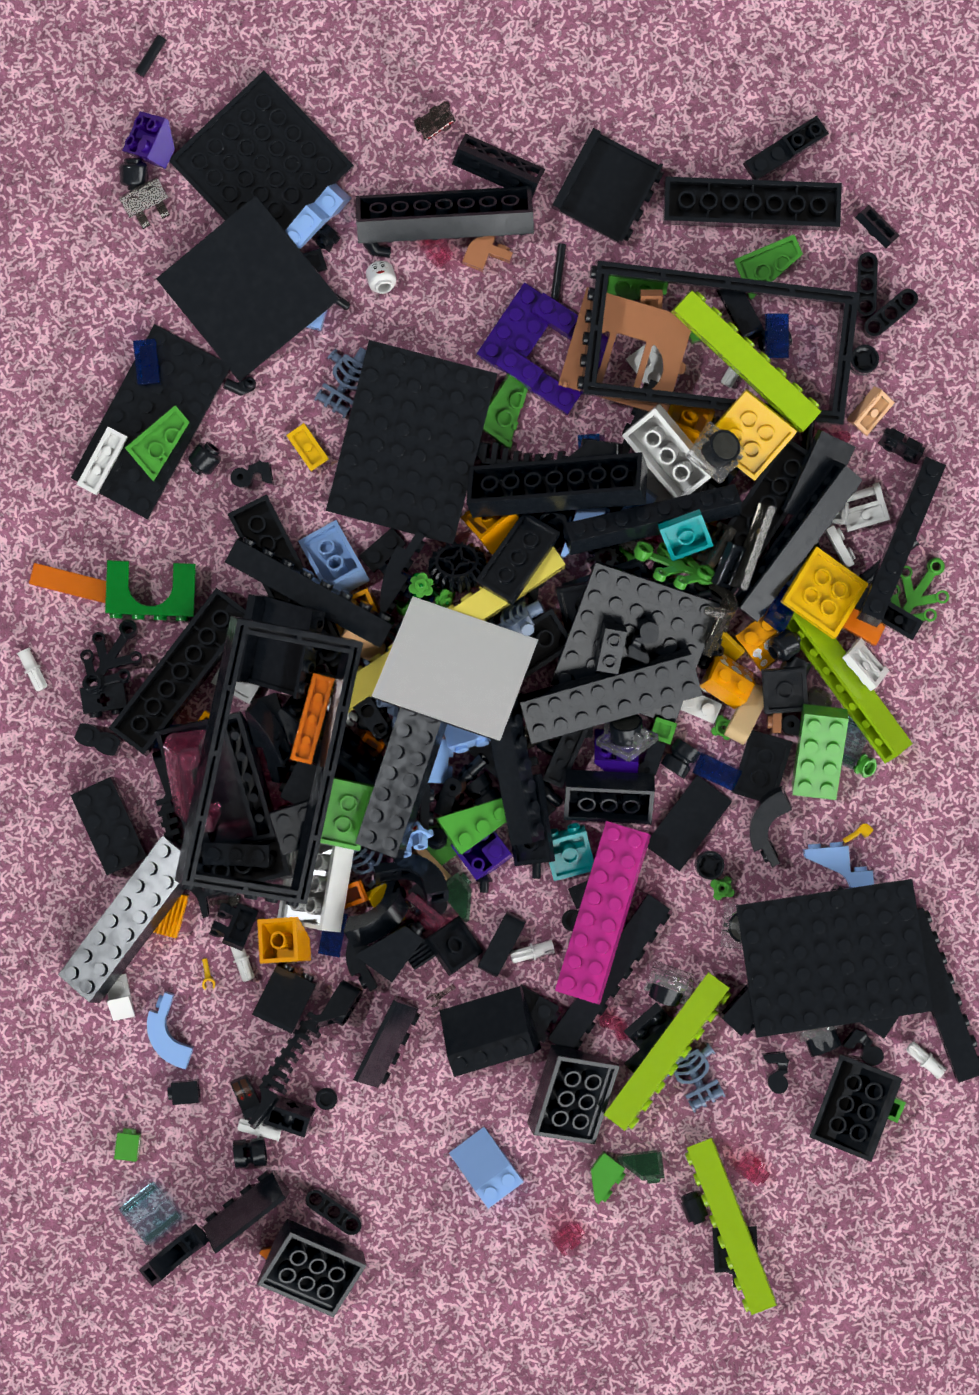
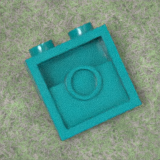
(685, 535)
(571, 852)

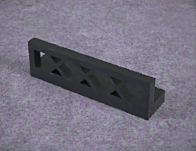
(496, 169)

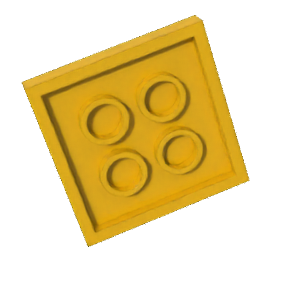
(758, 430)
(824, 592)

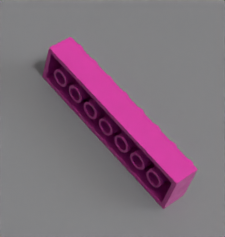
(603, 912)

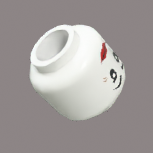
(381, 277)

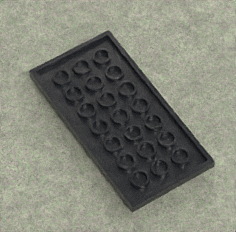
(189, 381)

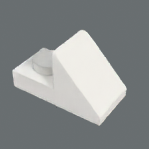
(120, 999)

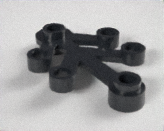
(109, 660)

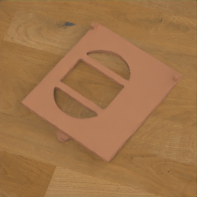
(636, 321)

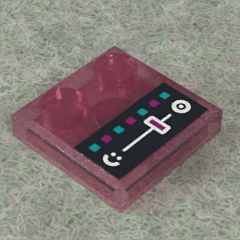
(429, 917)

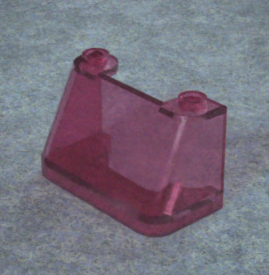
(181, 756)

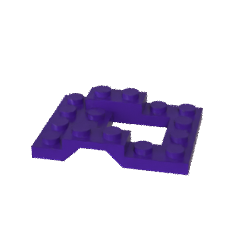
(518, 334)

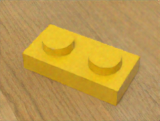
(307, 447)

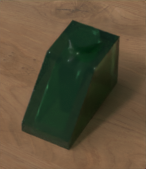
(460, 894)
(645, 1165)

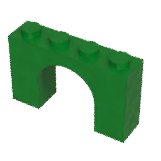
(178, 604)

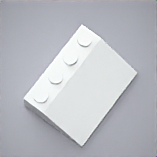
(327, 891)

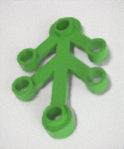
(701, 574)
(914, 598)

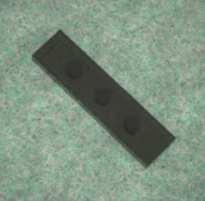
(753, 545)

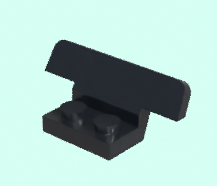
(646, 1033)

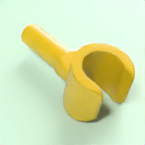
(864, 829)
(207, 974)

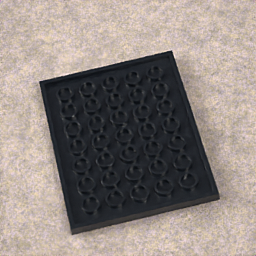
(411, 441)
(834, 958)

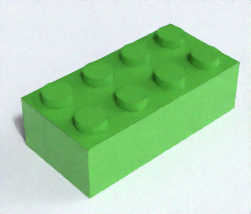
(820, 751)

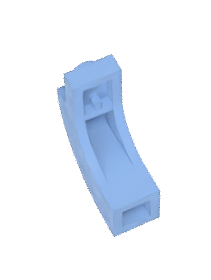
(160, 1038)

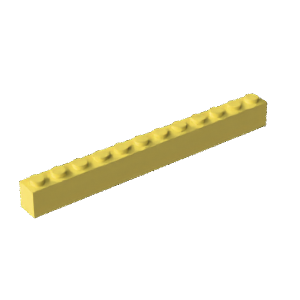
(480, 605)

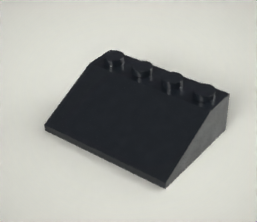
(488, 1031)
(386, 1043)
(572, 1095)
(856, 1107)
(245, 1210)
(311, 1268)

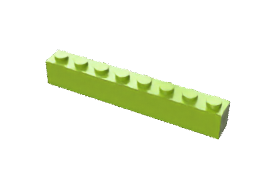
(746, 361)
(862, 704)
(667, 1051)
(732, 1226)

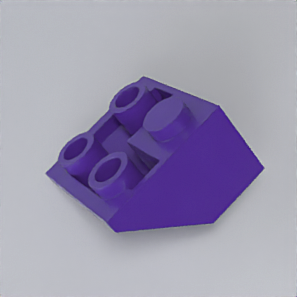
(150, 140)
(610, 762)
(485, 856)

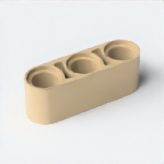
(745, 716)

